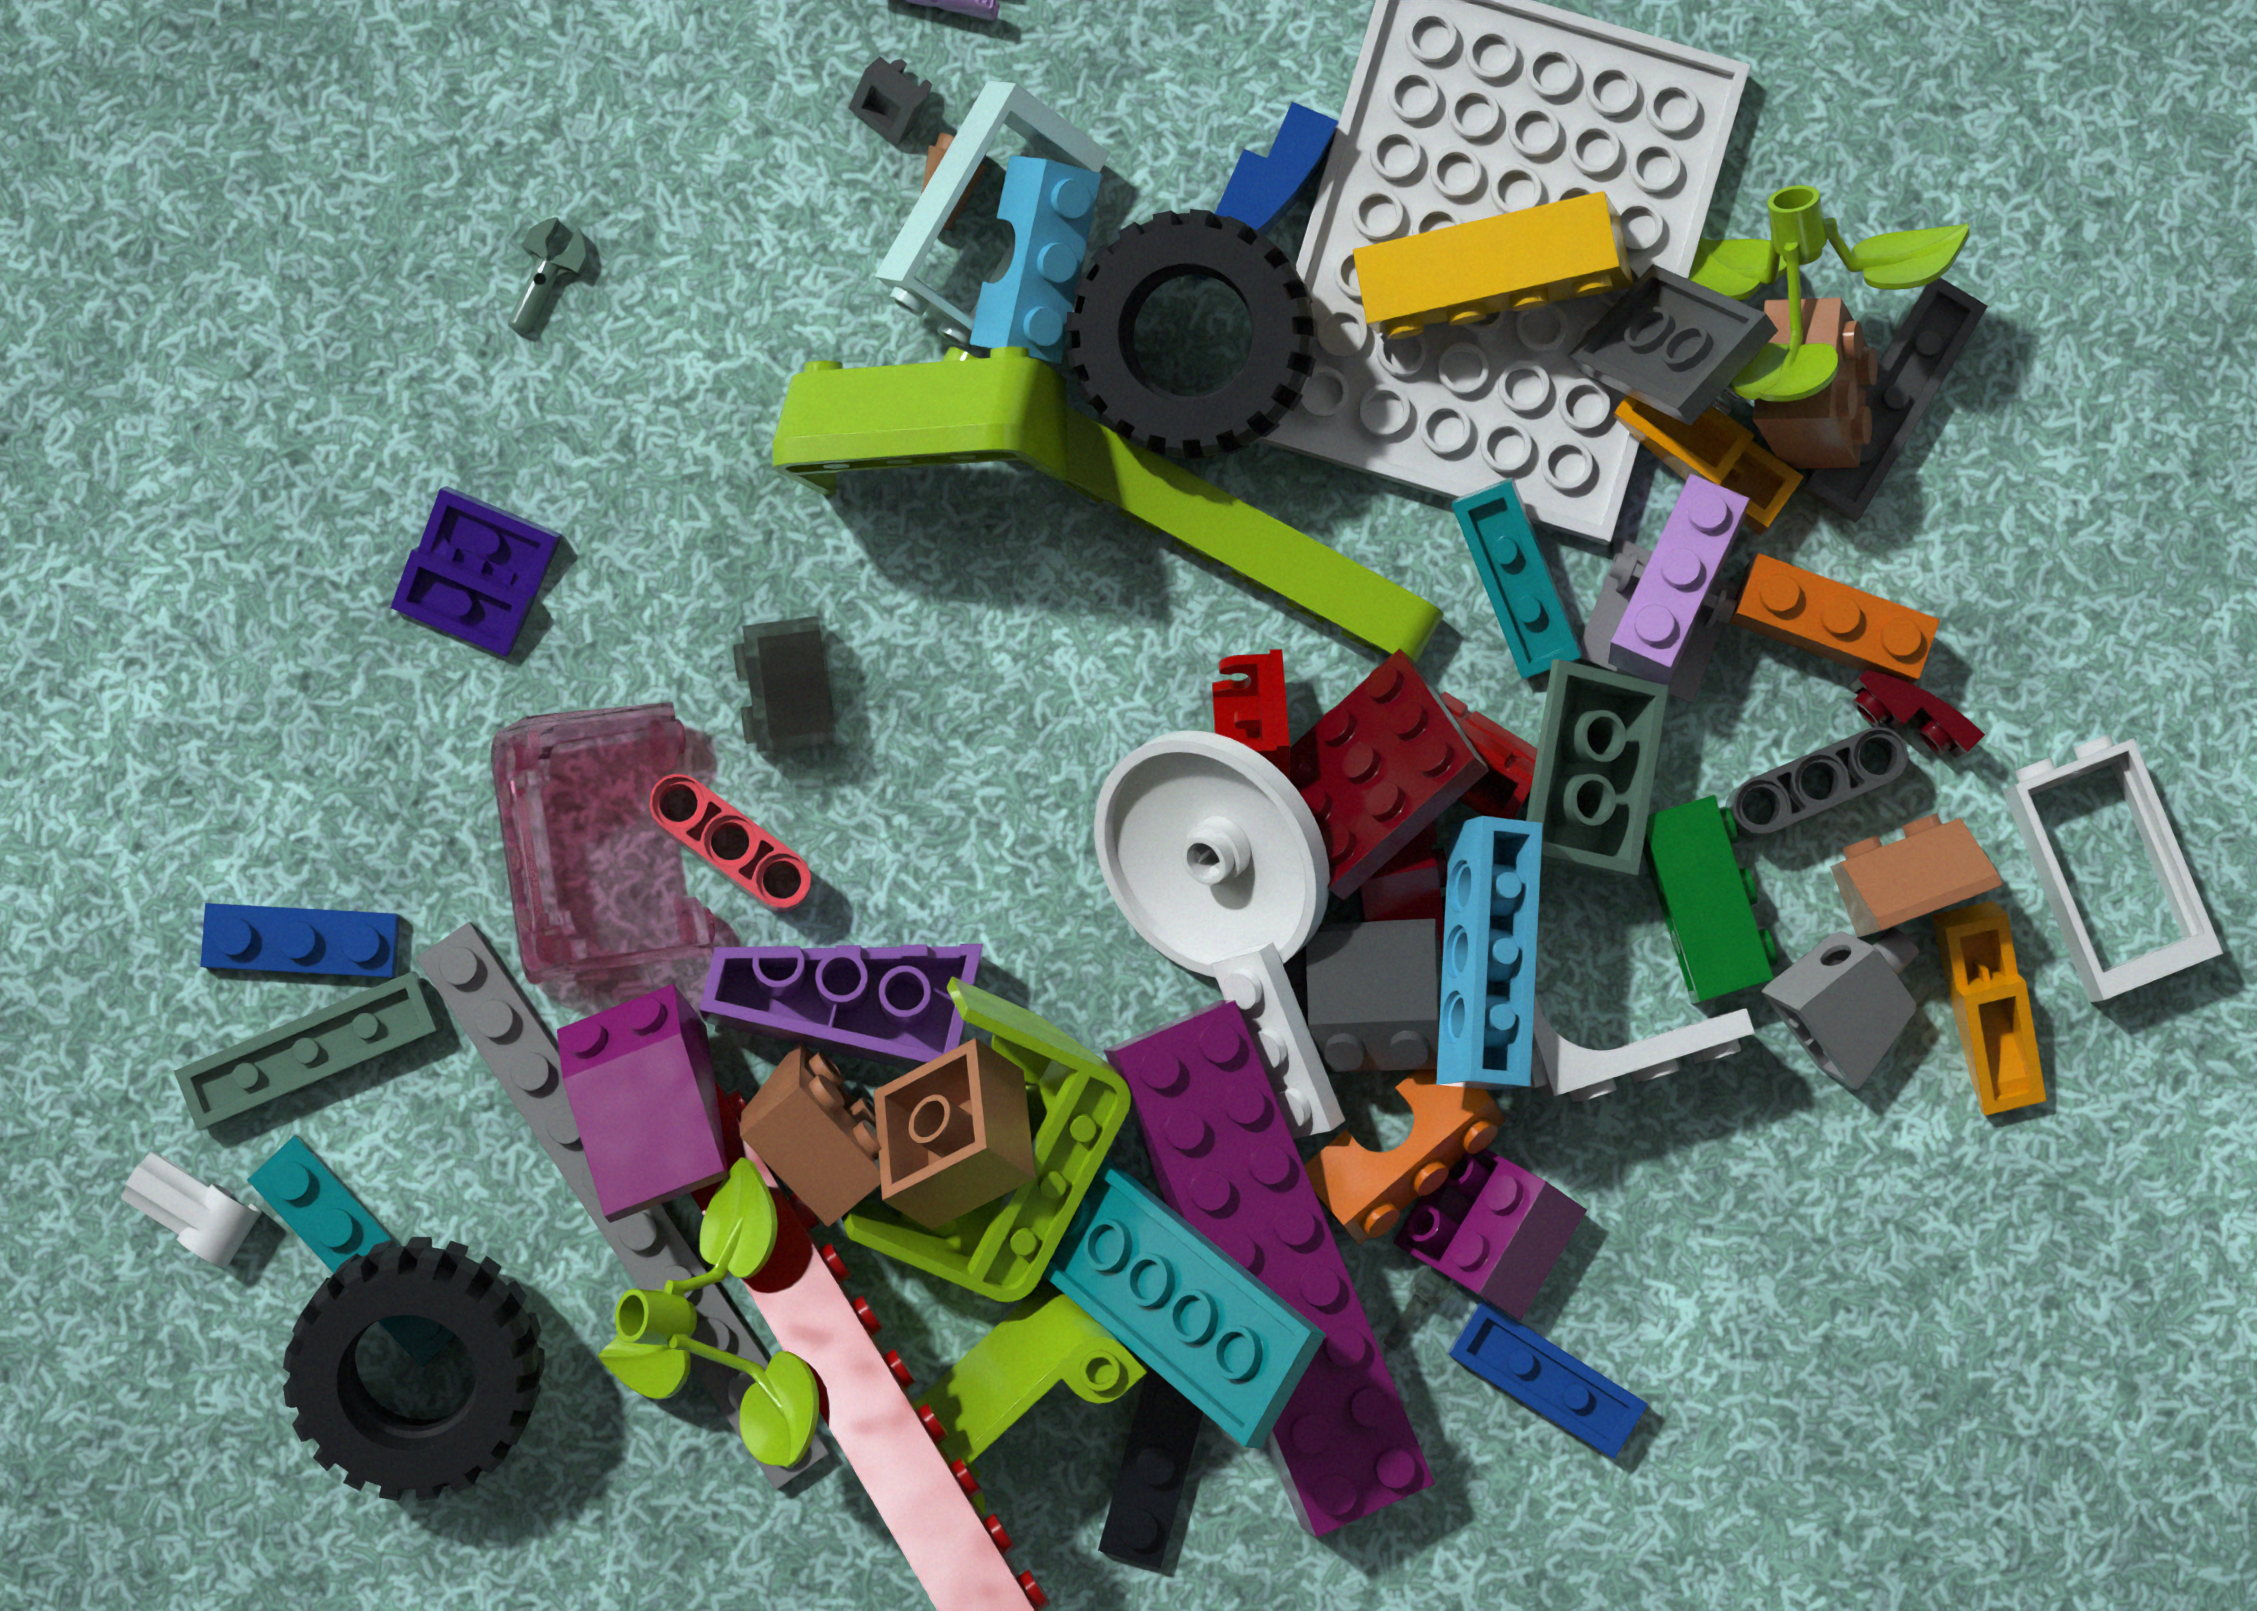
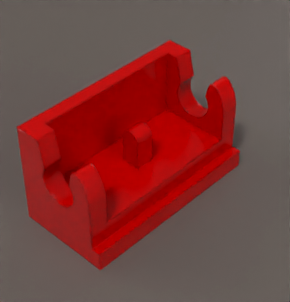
(1254, 707)

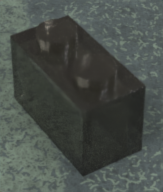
(787, 687)

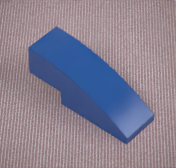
(1269, 187)

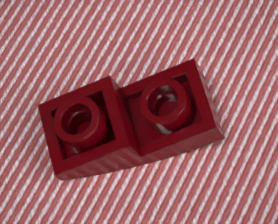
(1895, 701)

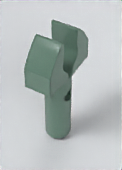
(545, 271)

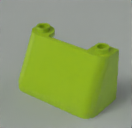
(1021, 1362)

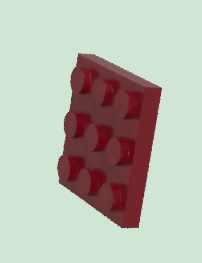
(1381, 769)

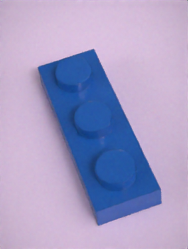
(300, 940)
(1547, 1378)

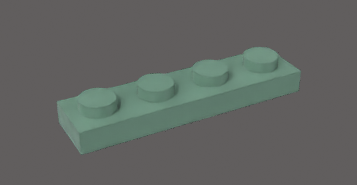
(307, 1051)

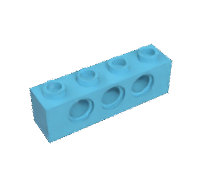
(1489, 953)

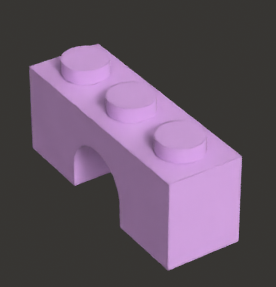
(1677, 580)

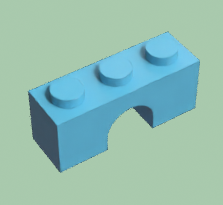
(1051, 220)

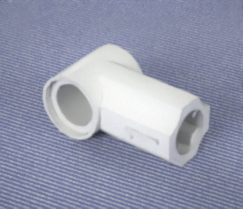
(199, 1213)

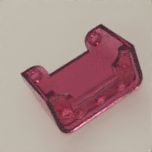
(581, 851)

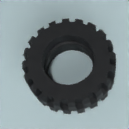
(1106, 319)
(398, 1449)

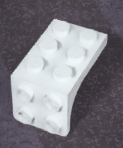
(1588, 1073)

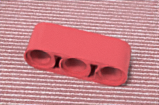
(711, 817)

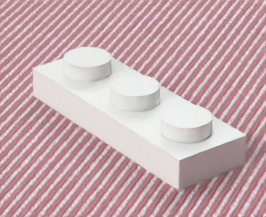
(1280, 1038)

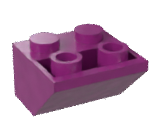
(1492, 1229)

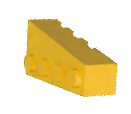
(1494, 266)

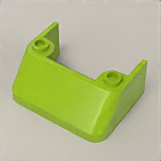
(921, 417)
(1073, 1118)

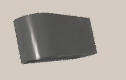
(1845, 775)

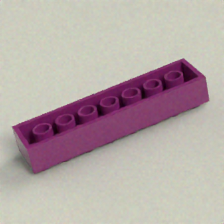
(1242, 1184)

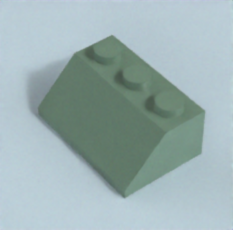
(1596, 768)

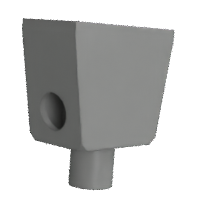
(1847, 1002)

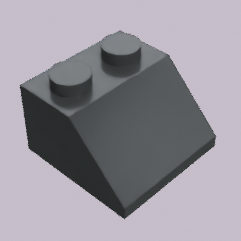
(1375, 995)

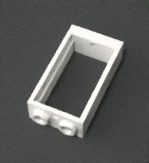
(2198, 936)

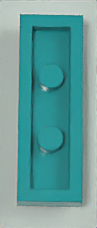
(1517, 577)

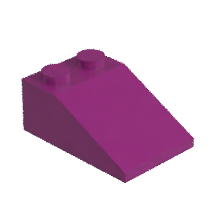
(644, 1101)

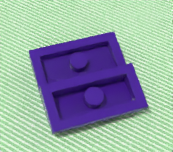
(476, 571)

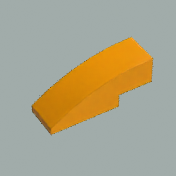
(1716, 451)
(1990, 1006)

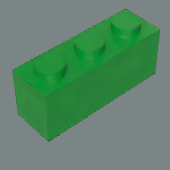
(1707, 899)

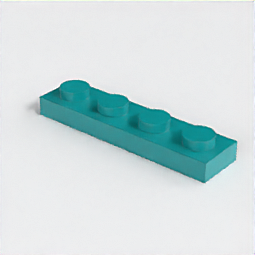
(337, 1229)

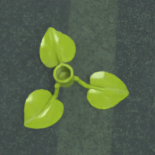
(1797, 238)
(658, 1324)

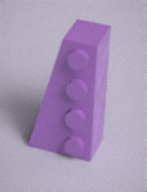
(844, 999)

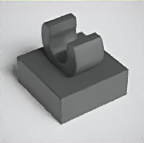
(889, 99)

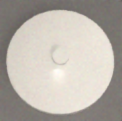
(1210, 850)

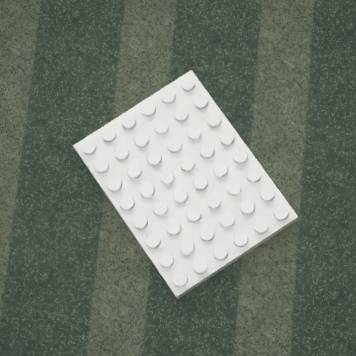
(1473, 119)

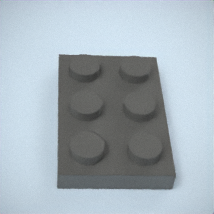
(1673, 343)

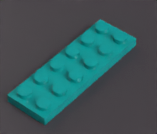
(1183, 1305)

